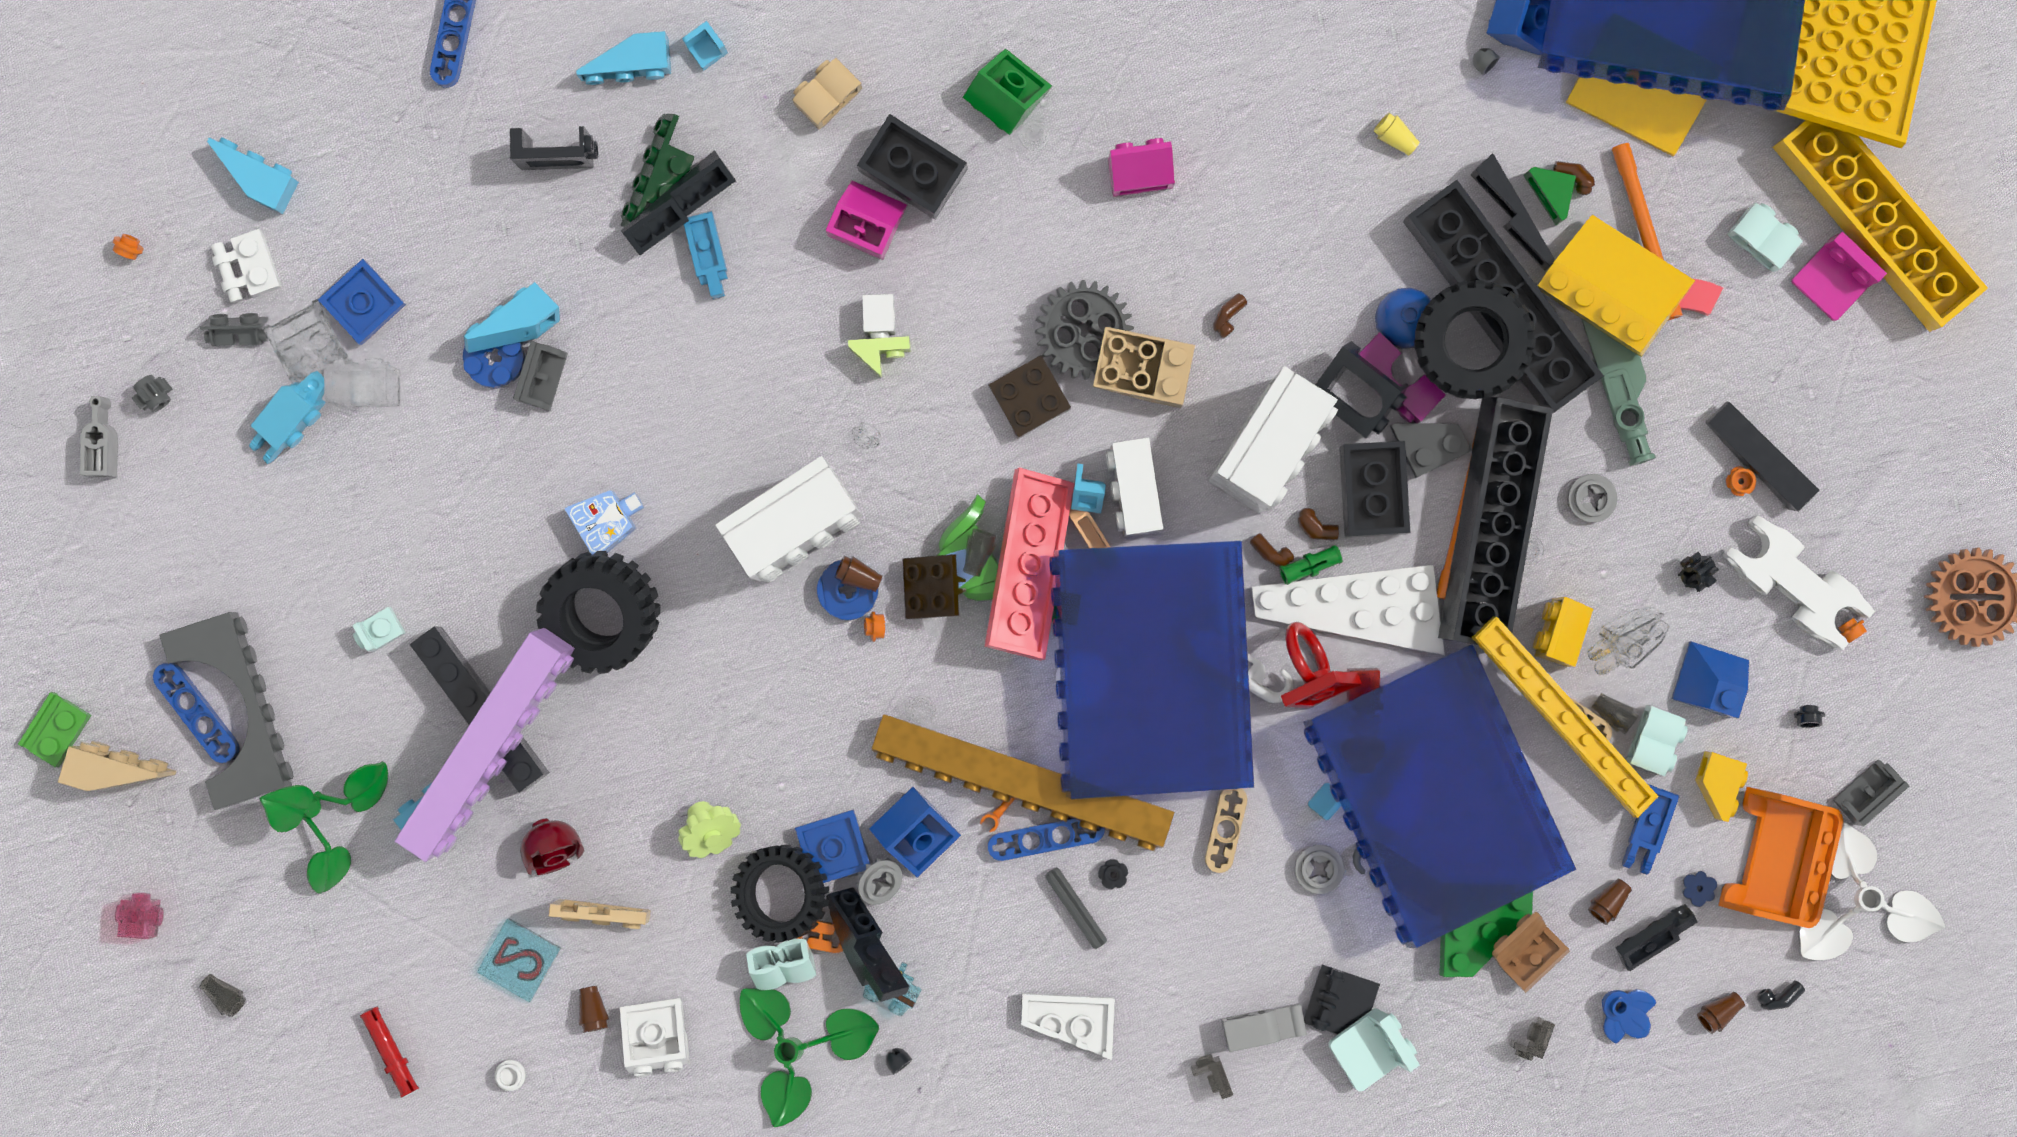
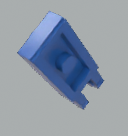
(1651, 829)

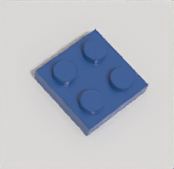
(361, 302)
(835, 844)

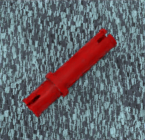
(389, 1052)

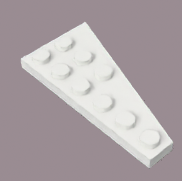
(1378, 606)

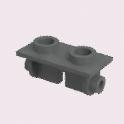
(222, 329)

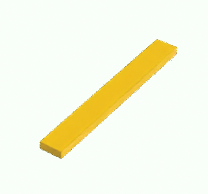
(1565, 717)

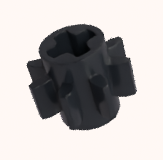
(1698, 571)

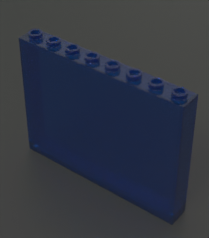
(1682, 46)
(1152, 669)
(1438, 797)

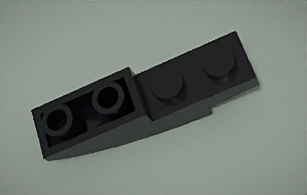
(862, 945)

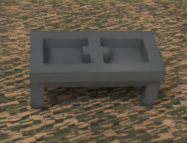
(540, 375)
(1870, 793)

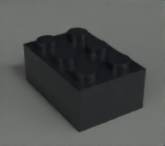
(912, 166)
(1374, 489)

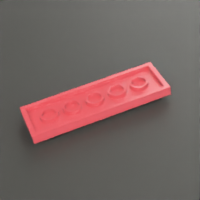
(1023, 584)

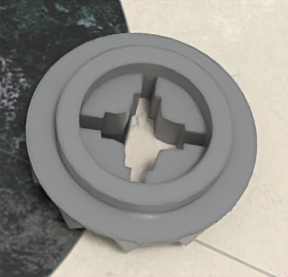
(1604, 505)
(1317, 883)
(881, 891)

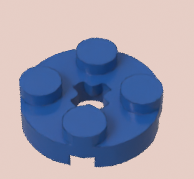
(501, 372)
(836, 603)

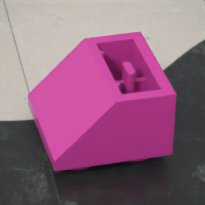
(1141, 167)
(866, 219)

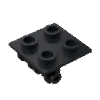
(1339, 1000)

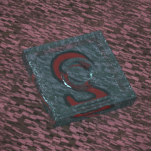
(519, 960)

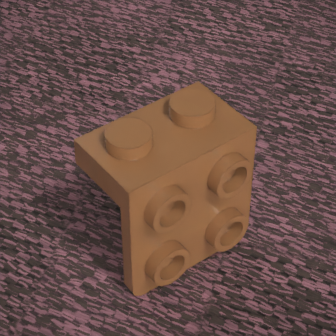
(1529, 951)

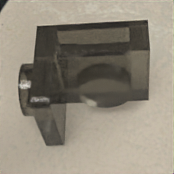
(1539, 1036)
(1218, 1078)

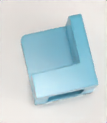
(705, 45)
(1087, 494)

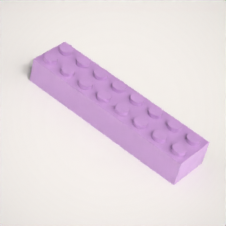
(485, 744)

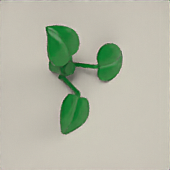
(291, 804)
(765, 1013)

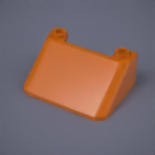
(1786, 860)

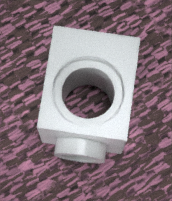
(878, 315)

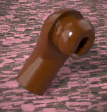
(1584, 179)
(1226, 312)
(1314, 529)
(1269, 553)

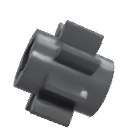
(152, 393)

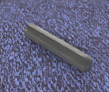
(1076, 908)

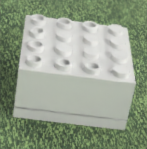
(1274, 440)
(790, 521)

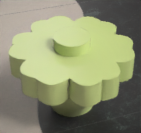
(708, 829)

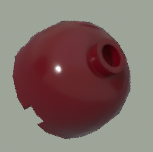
(549, 846)

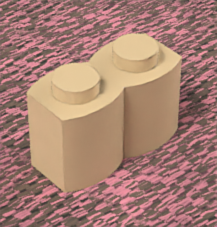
(826, 92)

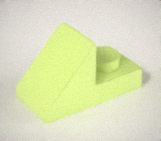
(871, 349)

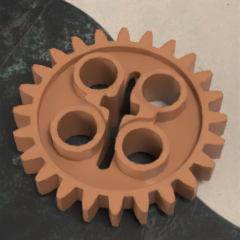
(1976, 624)

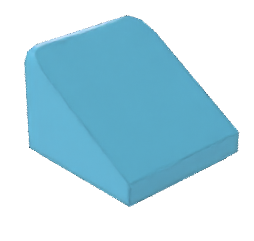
(1324, 803)

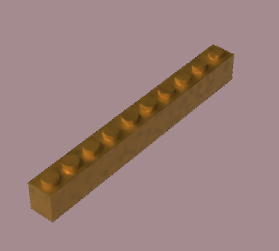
(1018, 780)

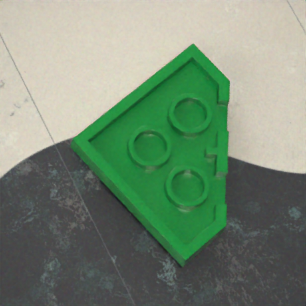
(1471, 945)

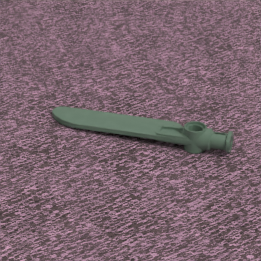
(1622, 384)

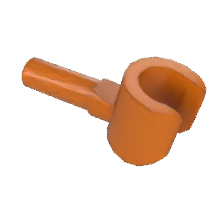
(997, 813)

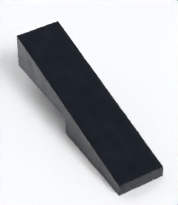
(679, 201)
(1520, 227)
(1762, 457)

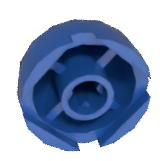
(1399, 315)

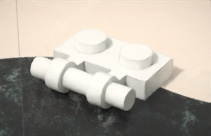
(255, 263)

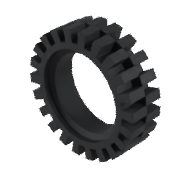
(747, 903)

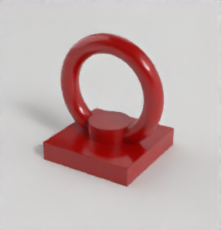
(1318, 685)

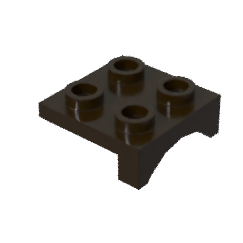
(1029, 396)
(931, 586)

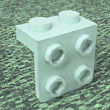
(1372, 1049)

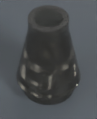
(978, 551)
(1617, 714)
(224, 996)

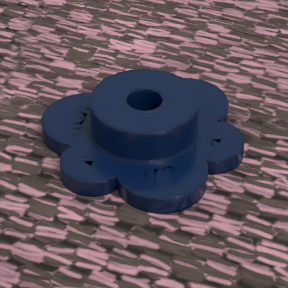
(1707, 885)

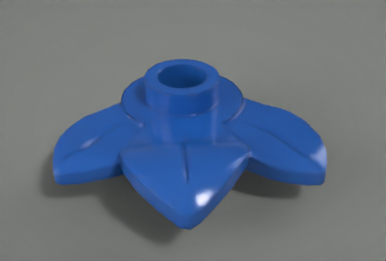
(1630, 1016)

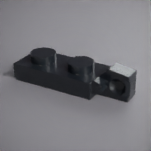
(1655, 937)

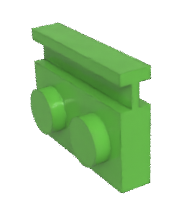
(54, 729)

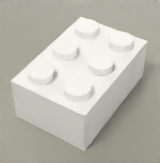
(1134, 488)

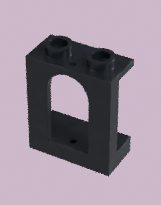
(544, 158)
(1390, 392)

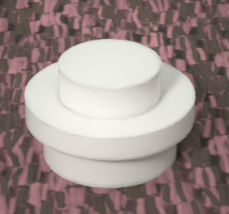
(510, 1075)

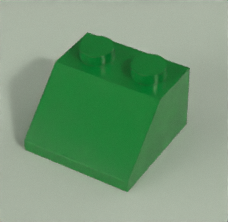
(1006, 91)

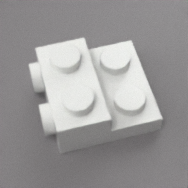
(654, 1037)

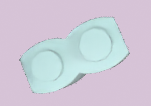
(1765, 236)
(1656, 741)
(775, 966)

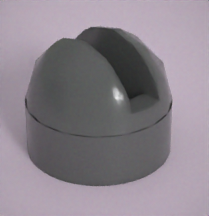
(1485, 60)

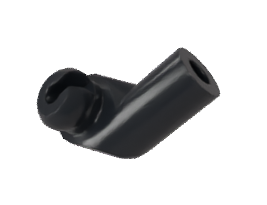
(1782, 1000)

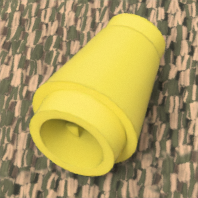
(1396, 134)

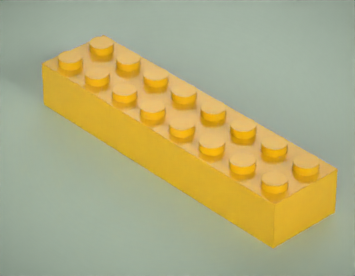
(1882, 221)

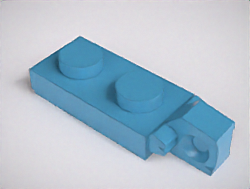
(706, 252)

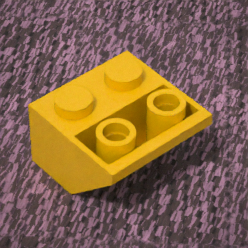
(1562, 631)

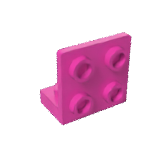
(1837, 276)

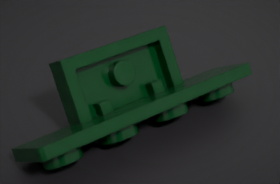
(661, 169)

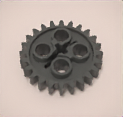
(1096, 304)

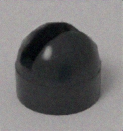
(897, 1060)

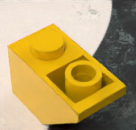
(1720, 782)

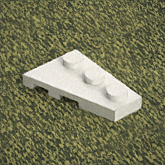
(1072, 1018)

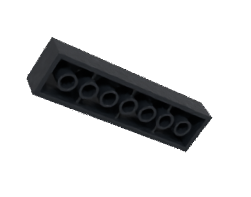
(1470, 249)
(1495, 517)

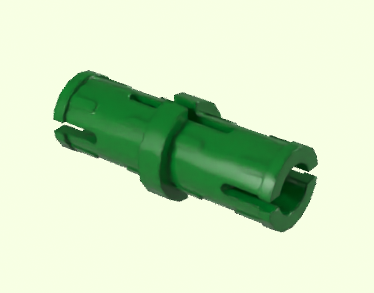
(1310, 564)

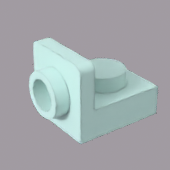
(378, 630)

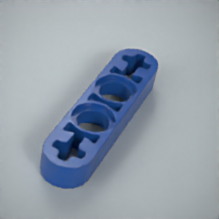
(450, 28)
(192, 716)
(1046, 840)

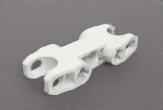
(1780, 568)

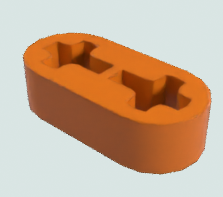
(820, 943)

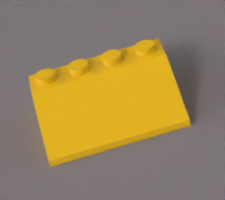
(1646, 114)
(1615, 285)

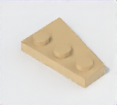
(599, 913)

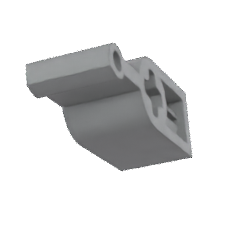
(100, 456)
(1263, 1027)

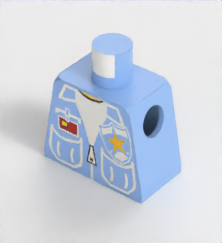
(604, 519)

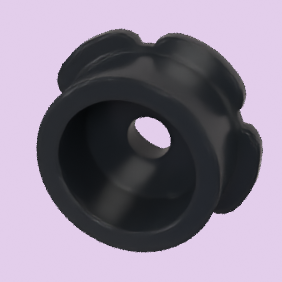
(1809, 716)
(1113, 866)

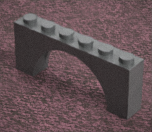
(260, 763)

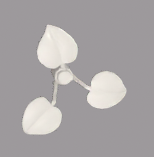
(1909, 919)

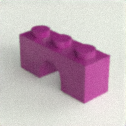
(1421, 395)

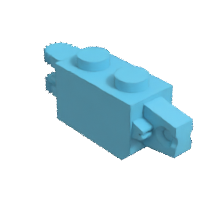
(288, 415)

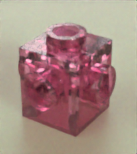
(139, 916)

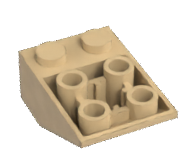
(1144, 367)
(97, 768)

